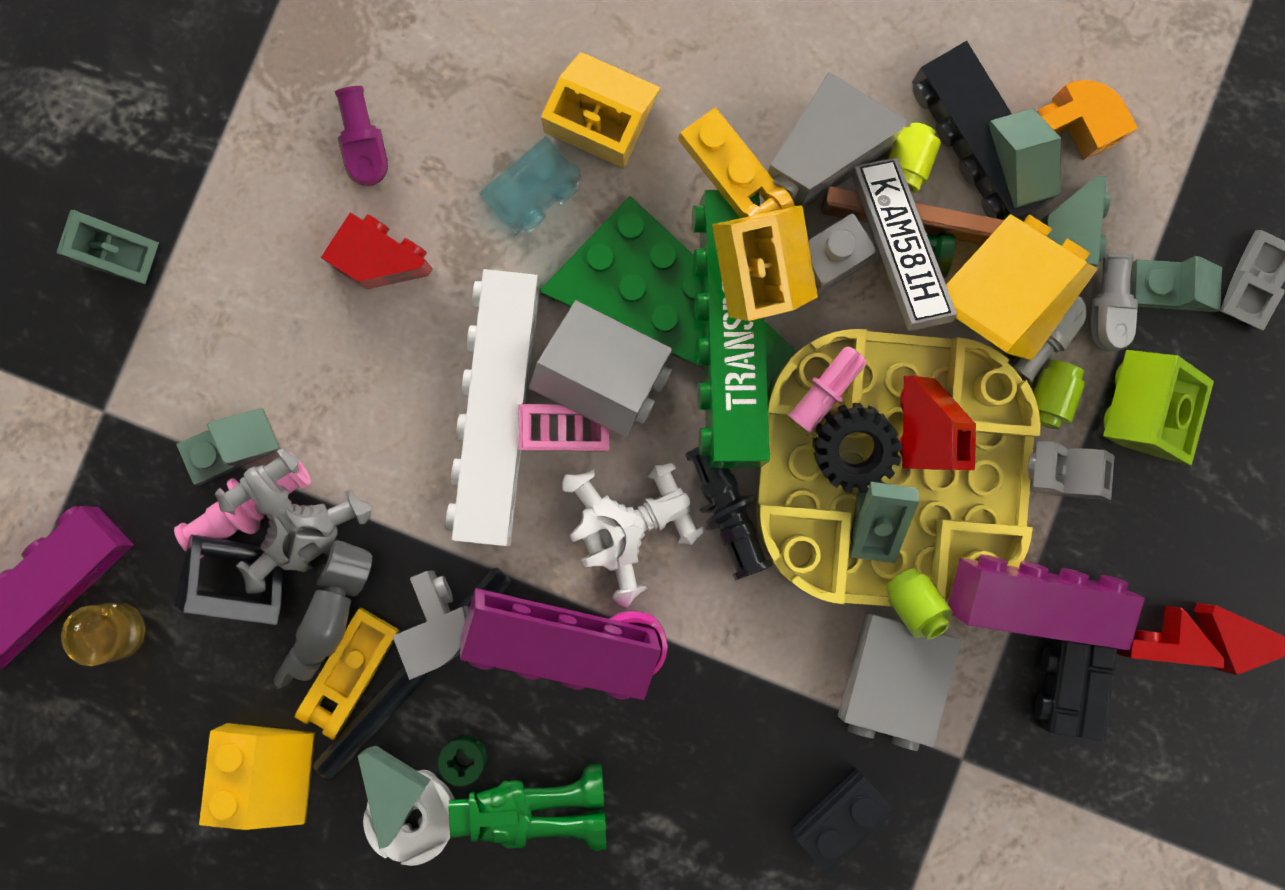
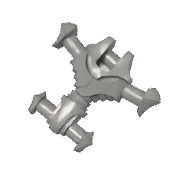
(295, 531)

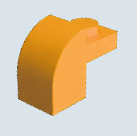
(1091, 114)

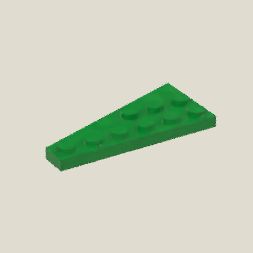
(645, 281)

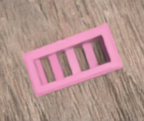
(598, 434)

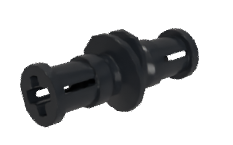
(730, 516)

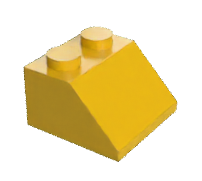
(257, 777)

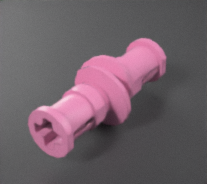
(246, 518)

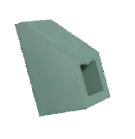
(1082, 218)

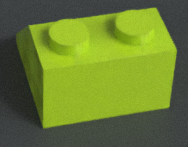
(1158, 406)

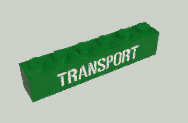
(731, 356)

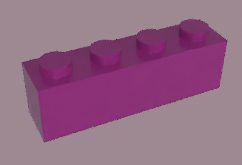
(55, 575)
(1045, 603)
(559, 645)

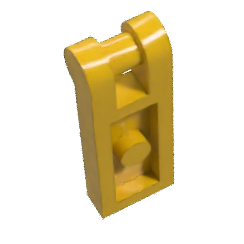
(732, 166)
(347, 672)

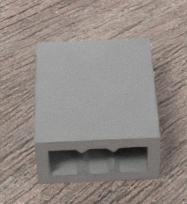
(602, 369)
(898, 683)

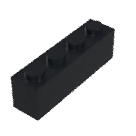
(963, 104)

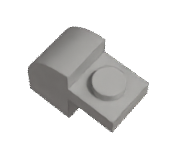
(1071, 471)
(438, 639)

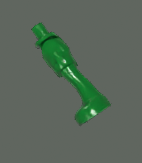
(505, 815)

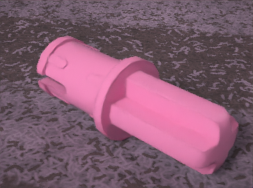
(828, 389)

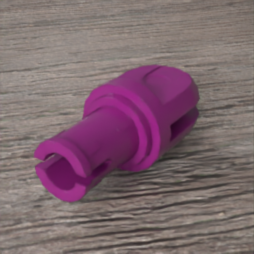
(360, 141)

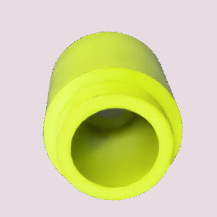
(916, 151)

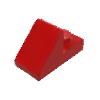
(1178, 643)

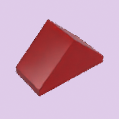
(1239, 640)

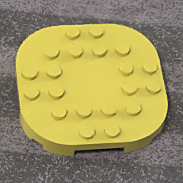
(959, 512)

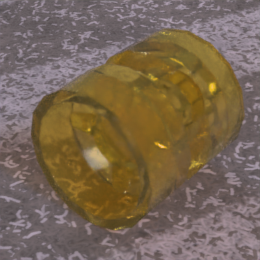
(102, 633)

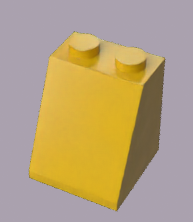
(1019, 286)

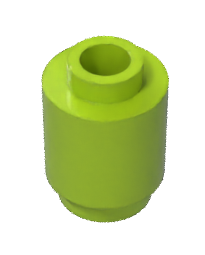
(1058, 393)
(919, 604)

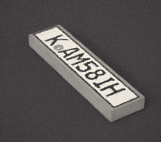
(903, 245)

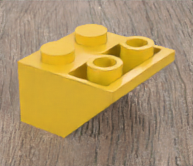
(599, 109)
(765, 263)

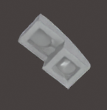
(1257, 281)

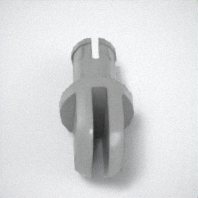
(1115, 309)
(1056, 342)

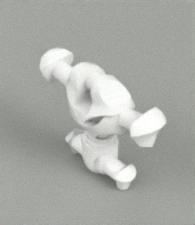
(616, 532)

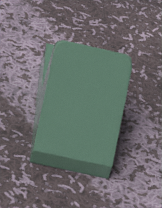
(1177, 285)
(228, 445)
(882, 521)

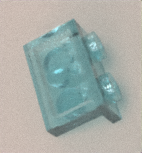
(532, 186)

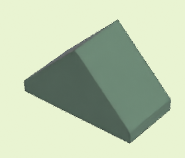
(1028, 156)
(106, 247)
(390, 791)

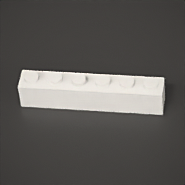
(494, 389)

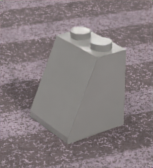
(832, 137)

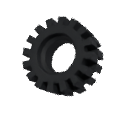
(847, 422)

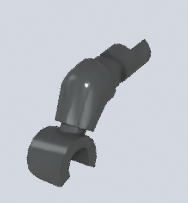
(327, 612)

